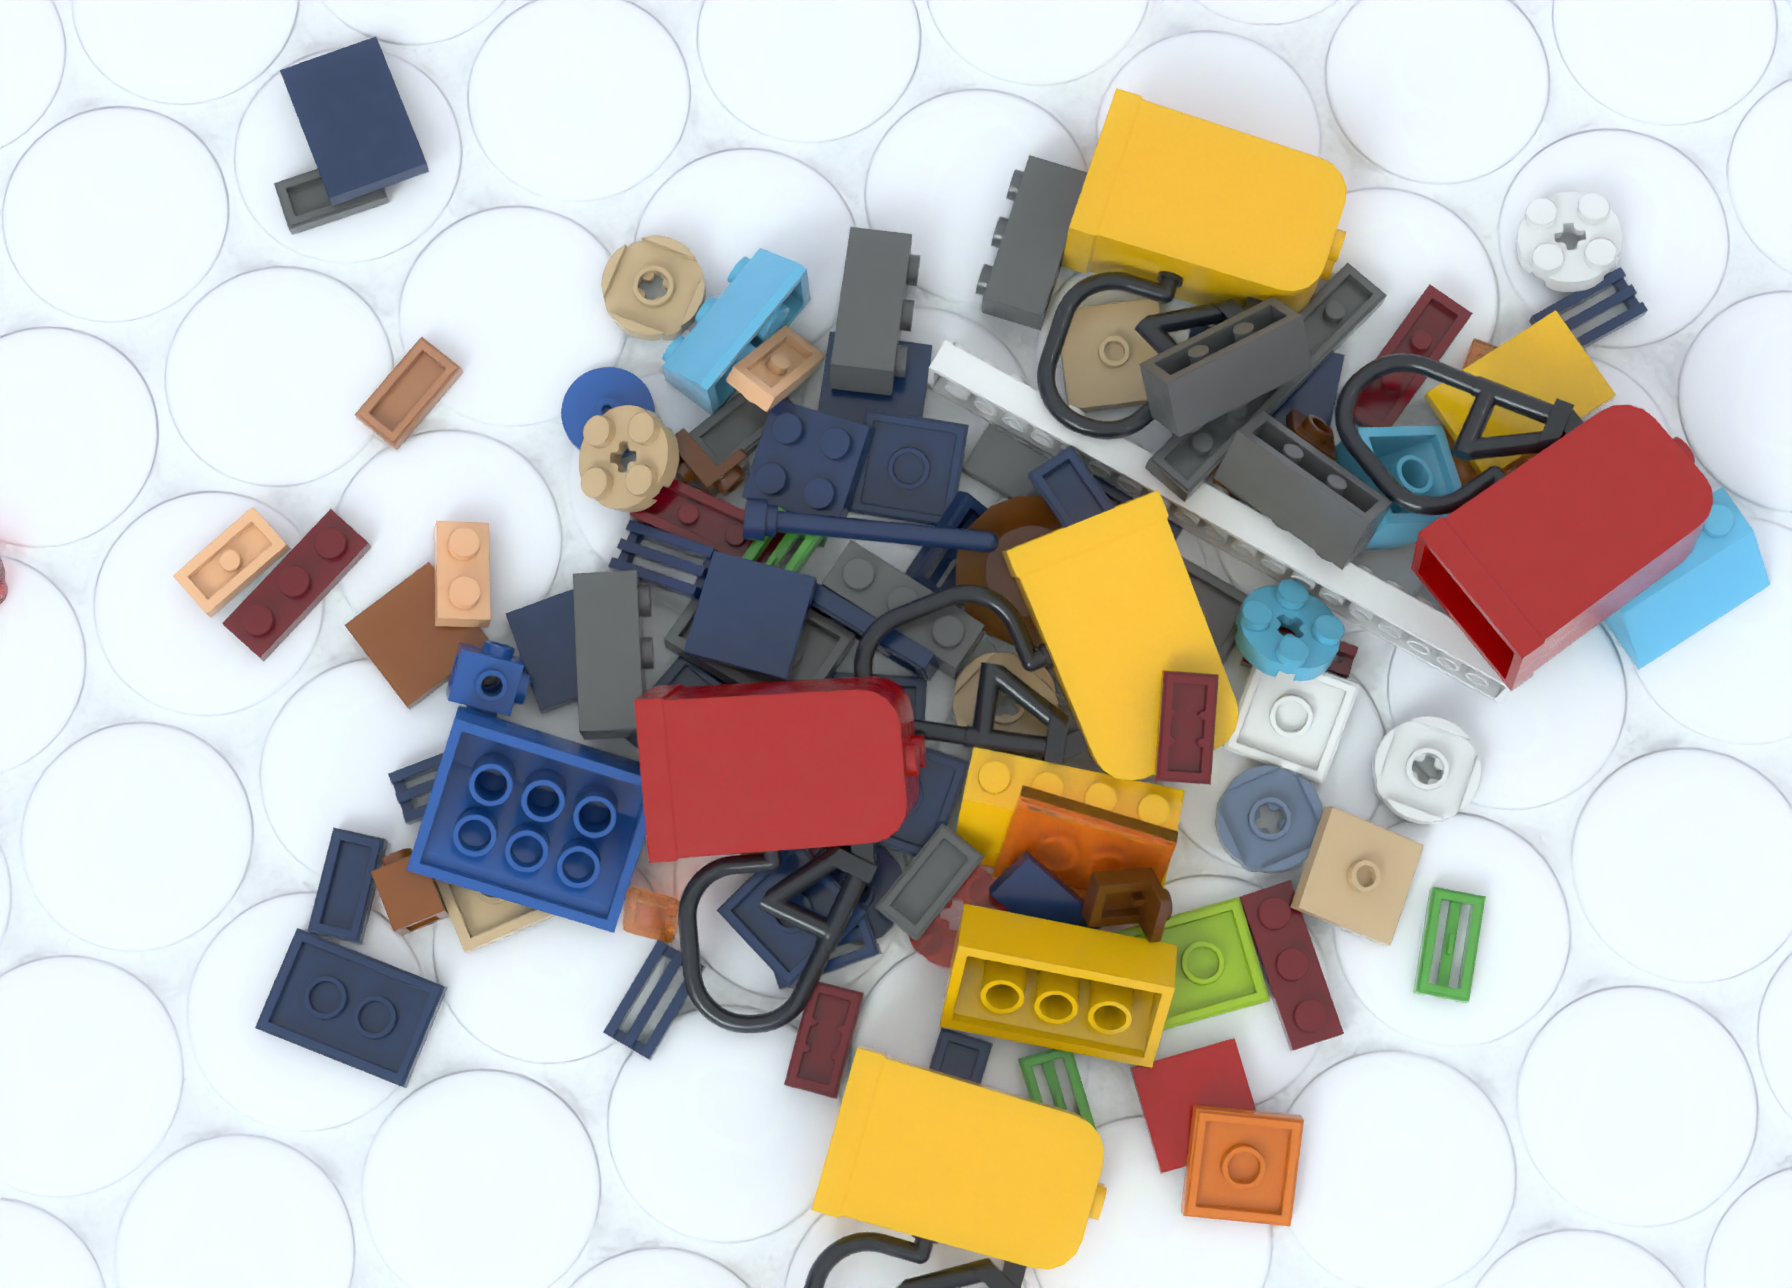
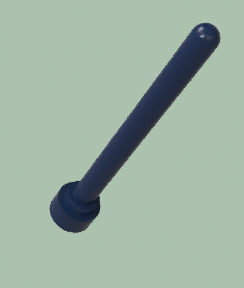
(766, 520)

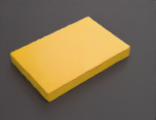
(1538, 362)

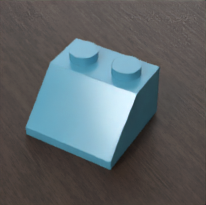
(1419, 462)

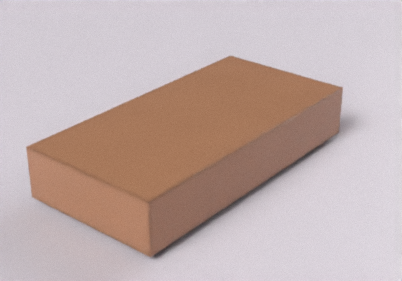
(409, 393)

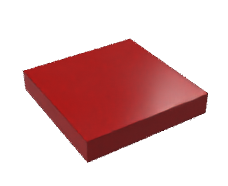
(1175, 1083)

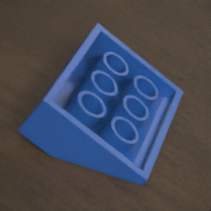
(533, 820)

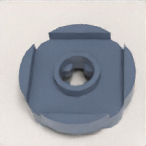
(1239, 809)

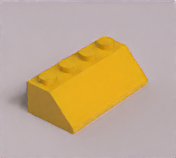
(997, 779)
(1059, 985)

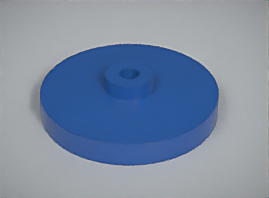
(596, 394)

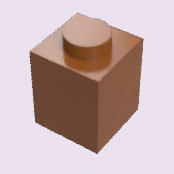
(408, 897)

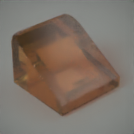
(650, 915)

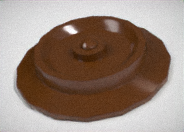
(1013, 523)

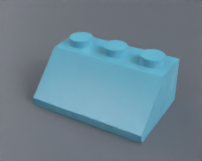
(757, 303)
(1704, 587)

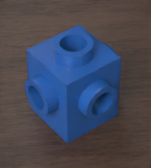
(475, 664)

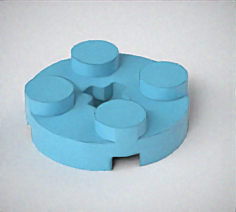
(1295, 609)

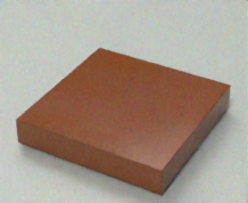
(403, 638)

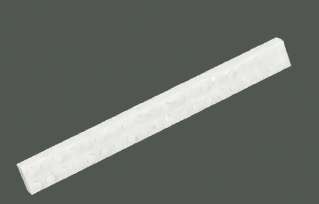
(1220, 521)

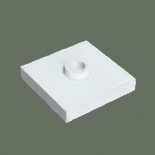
(1293, 721)

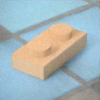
(775, 368)
(231, 562)
(462, 574)

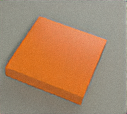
(1242, 1165)

